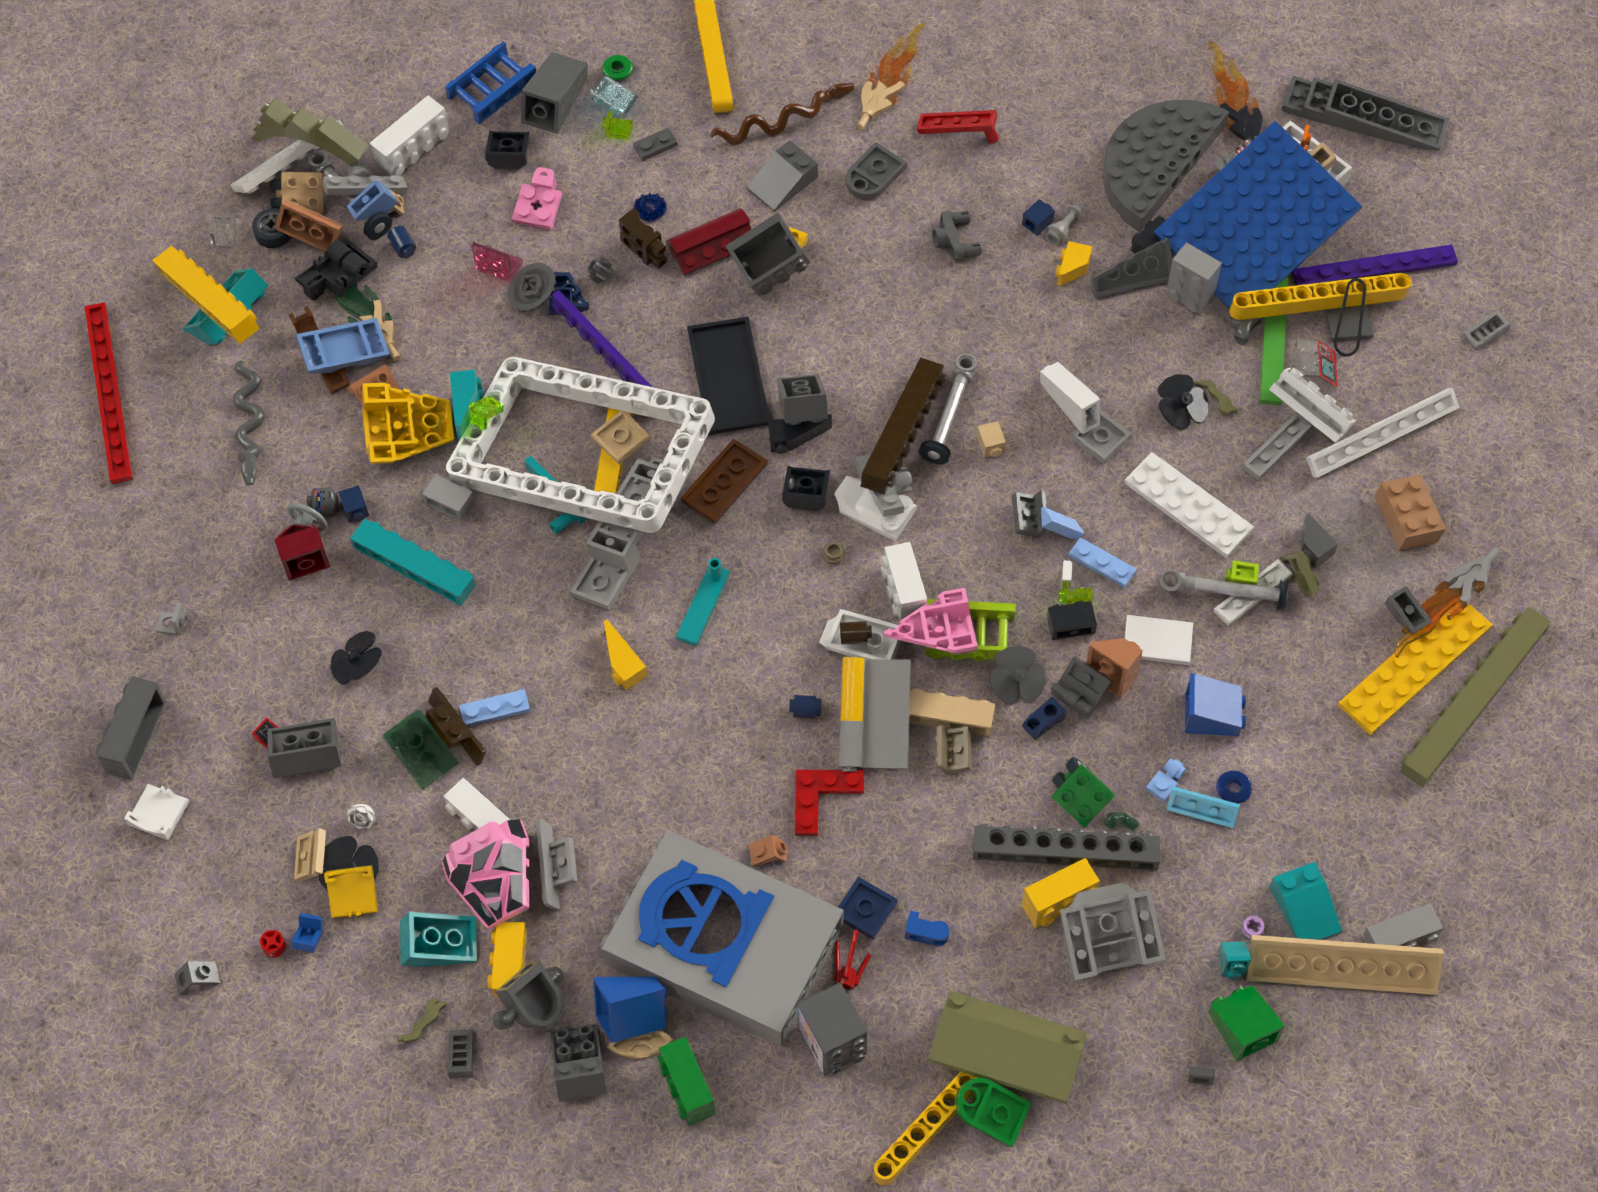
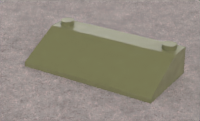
(1007, 1047)

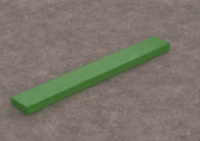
(1272, 354)

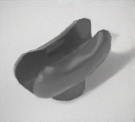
(1244, 328)

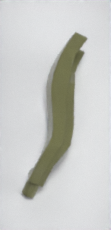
(1225, 405)
(431, 1014)

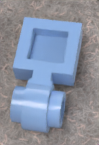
(1162, 783)

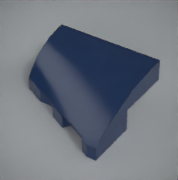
(572, 292)

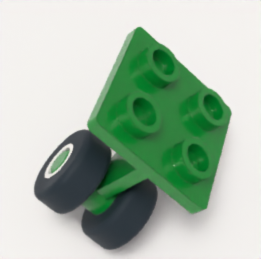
(1081, 792)

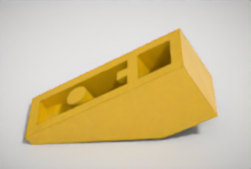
(625, 664)

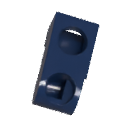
(1044, 718)

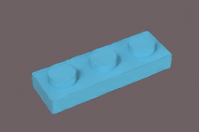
(1203, 807)

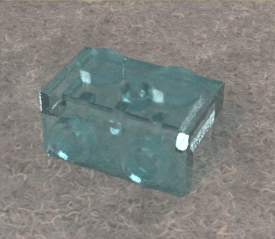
(614, 95)

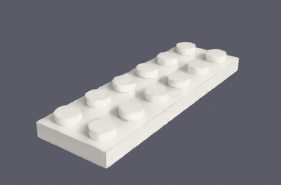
(279, 162)
(1189, 505)

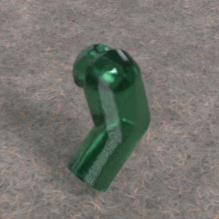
(1121, 818)

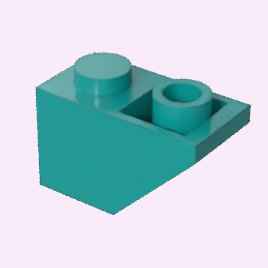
(1233, 959)

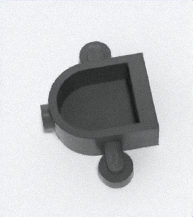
(530, 998)

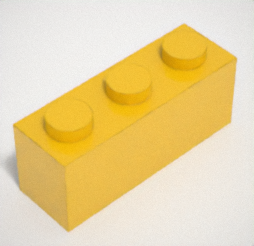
(507, 954)

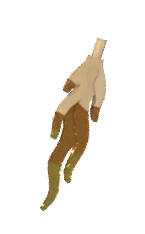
(884, 95)

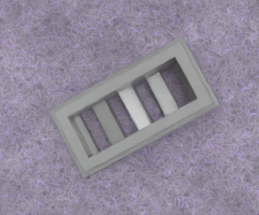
(1504, 326)

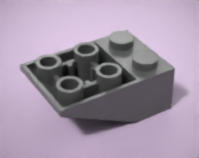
(577, 1062)

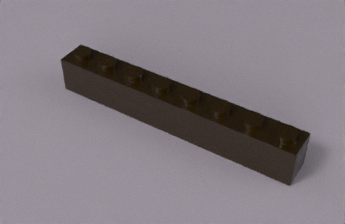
(903, 426)

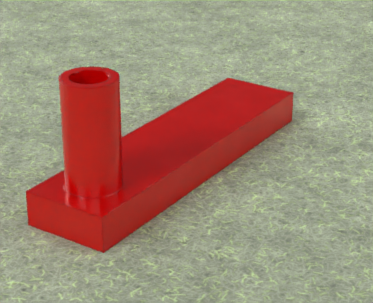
(960, 122)

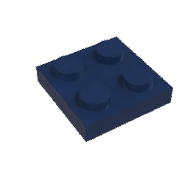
(867, 907)

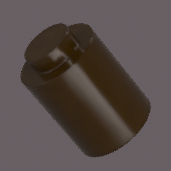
(855, 632)

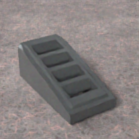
(460, 1071)

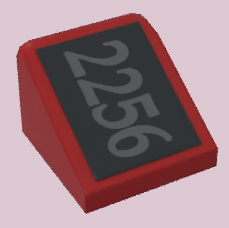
(260, 732)

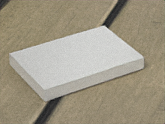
(1161, 638)

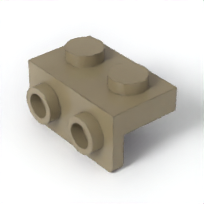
(953, 749)

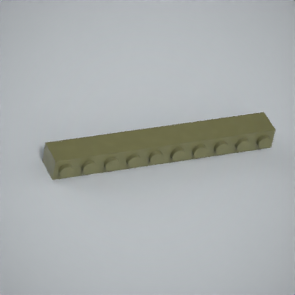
(1475, 696)

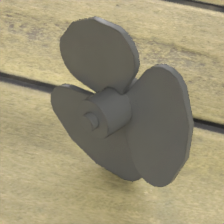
(1017, 669)

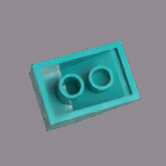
(465, 390)
(1306, 903)
(437, 939)

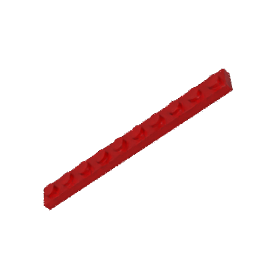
(108, 393)

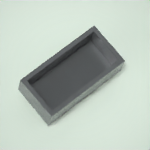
(131, 727)

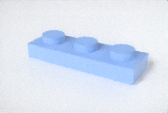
(1102, 562)
(494, 708)

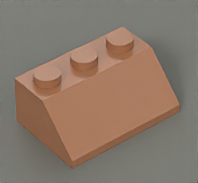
(308, 225)
(1116, 660)

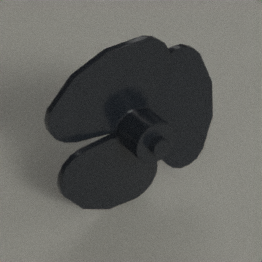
(1181, 396)
(355, 662)
(339, 856)

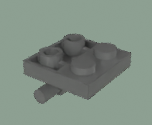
(1081, 687)

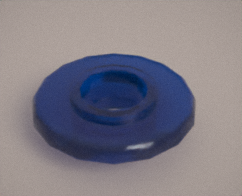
(1234, 777)

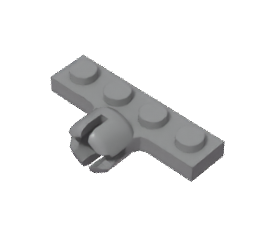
(359, 179)
(890, 502)

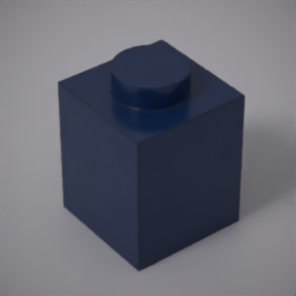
(1038, 217)
(353, 504)

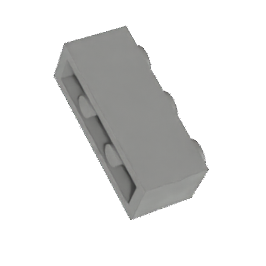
(1406, 929)

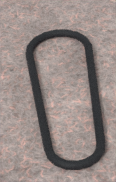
(1341, 316)

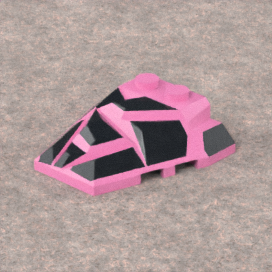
(491, 871)

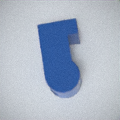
(925, 931)

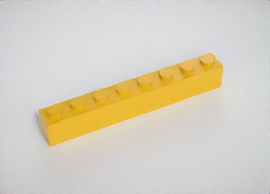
(207, 294)

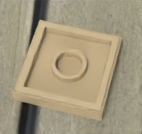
(620, 437)

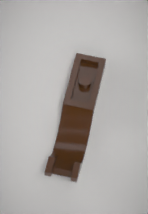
(305, 323)

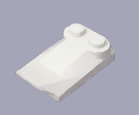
(860, 506)
(877, 647)

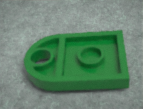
(993, 1111)

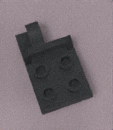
(338, 269)

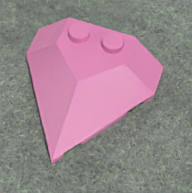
(940, 625)

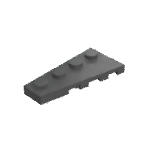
(1139, 270)

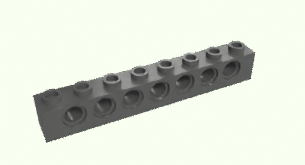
(1055, 854)

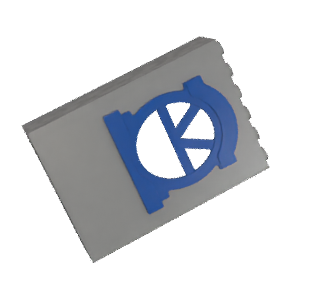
(756, 977)

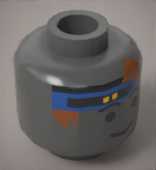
(323, 500)

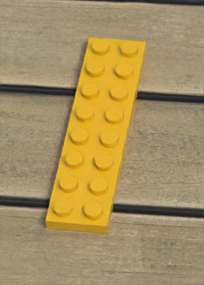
(1419, 663)

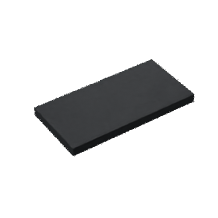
(729, 374)

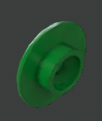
(617, 60)

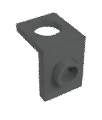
(197, 974)

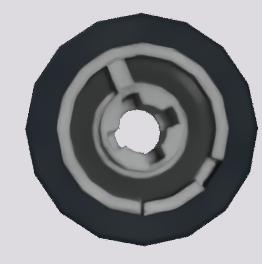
(263, 234)

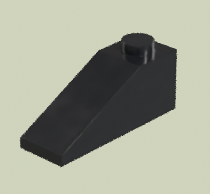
(787, 437)

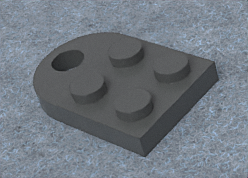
(875, 171)

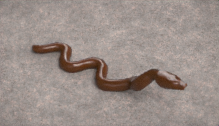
(835, 91)

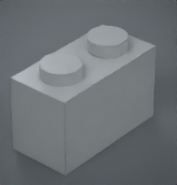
(448, 497)

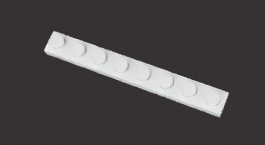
(1382, 432)

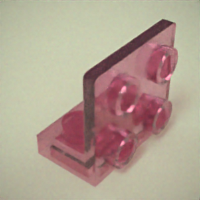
(495, 261)

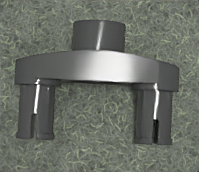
(948, 236)

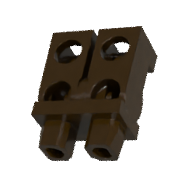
(642, 239)

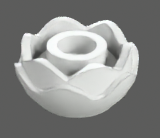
(361, 816)

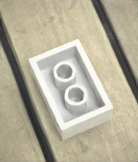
(903, 579)

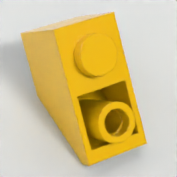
(1074, 262)

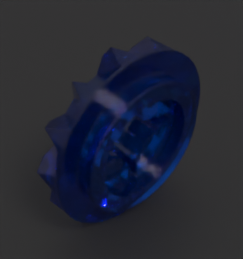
(648, 213)

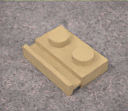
(309, 855)

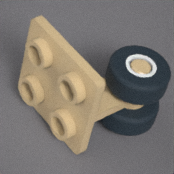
(299, 188)

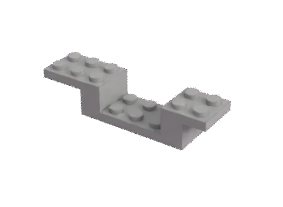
(614, 546)

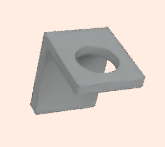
(179, 620)

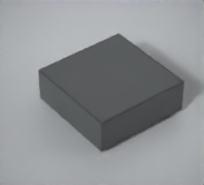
(1201, 1075)

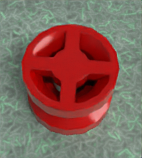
(272, 938)

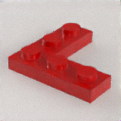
(814, 782)

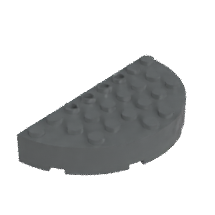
(1155, 153)

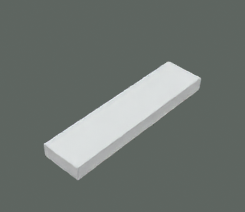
(1237, 606)

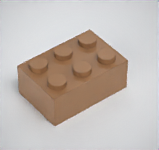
(1409, 512)

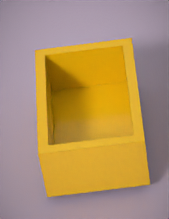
(1057, 892)

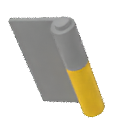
(874, 713)

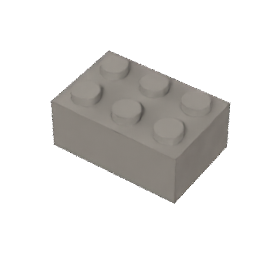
(1193, 278)

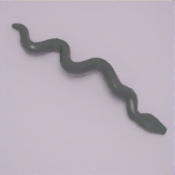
(252, 450)

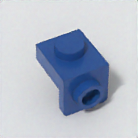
(308, 933)

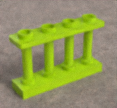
(981, 613)

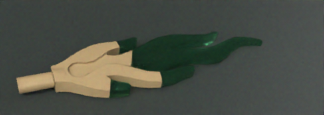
(363, 309)

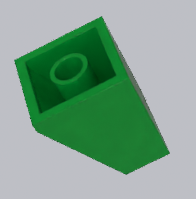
(1245, 1021)

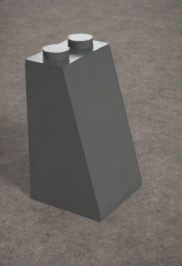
(552, 92)

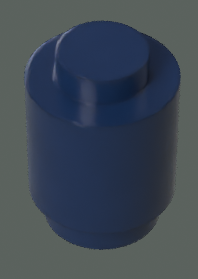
(805, 706)

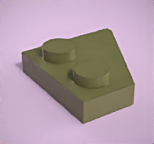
(1302, 573)

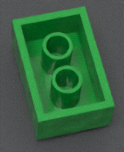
(685, 1081)

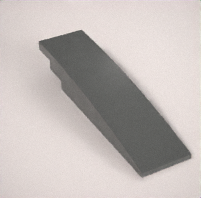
(1364, 112)

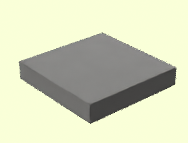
(1104, 439)

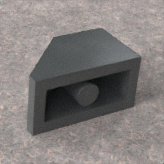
(1316, 542)
(1407, 610)

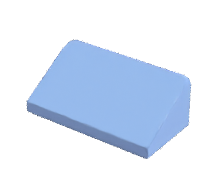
(1060, 524)

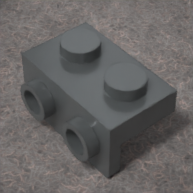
(1028, 513)

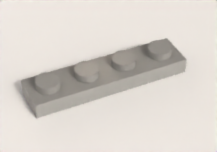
(1277, 446)

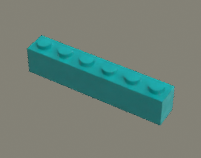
(413, 561)

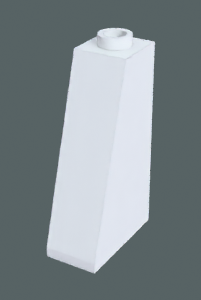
(1072, 397)

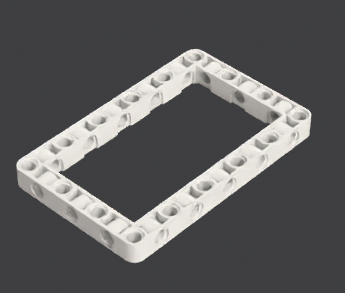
(642, 515)

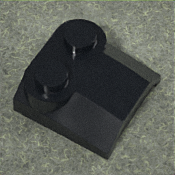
(507, 149)
(805, 488)

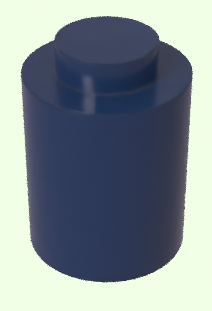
(401, 242)

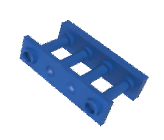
(497, 98)

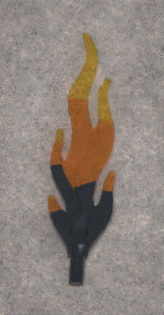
(1237, 94)

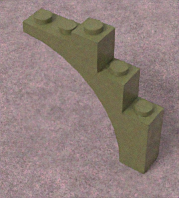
(302, 125)

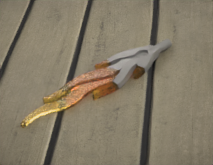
(1452, 594)

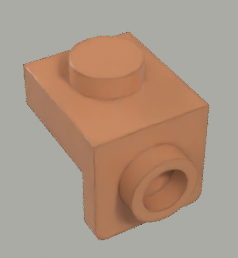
(767, 850)

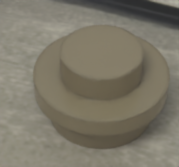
(833, 553)

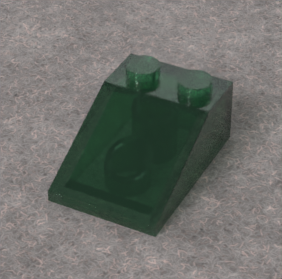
(419, 748)

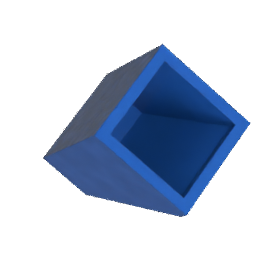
(629, 1006)

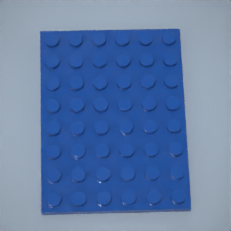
(1261, 214)

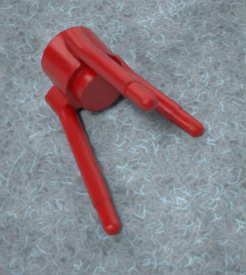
(847, 973)

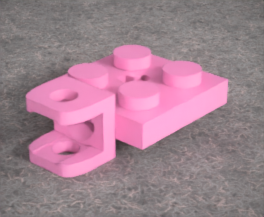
(541, 192)

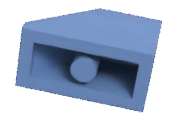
(371, 201)

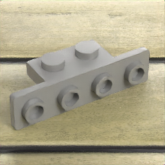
(556, 863)

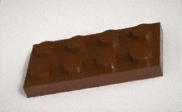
(724, 481)

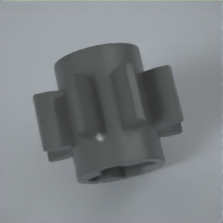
(600, 270)

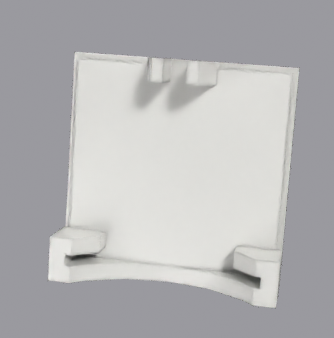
(157, 811)

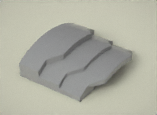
(1110, 930)

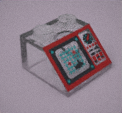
(1316, 363)

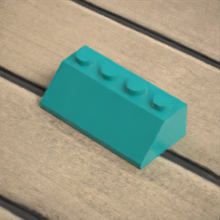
(245, 287)

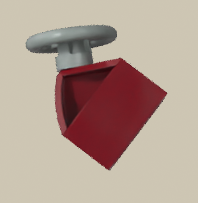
(301, 544)

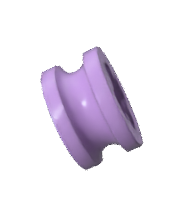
(1256, 922)

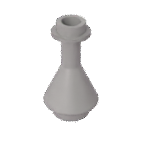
(1058, 231)

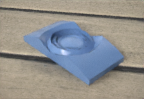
(342, 346)

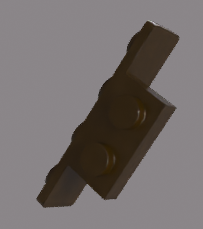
(452, 728)

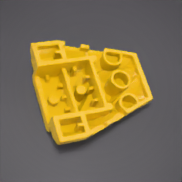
(402, 422)

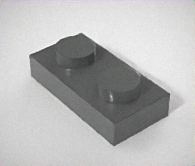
(655, 144)

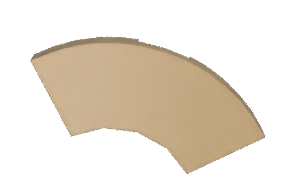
(640, 1046)

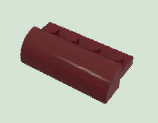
(708, 241)

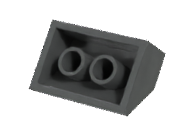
(303, 748)

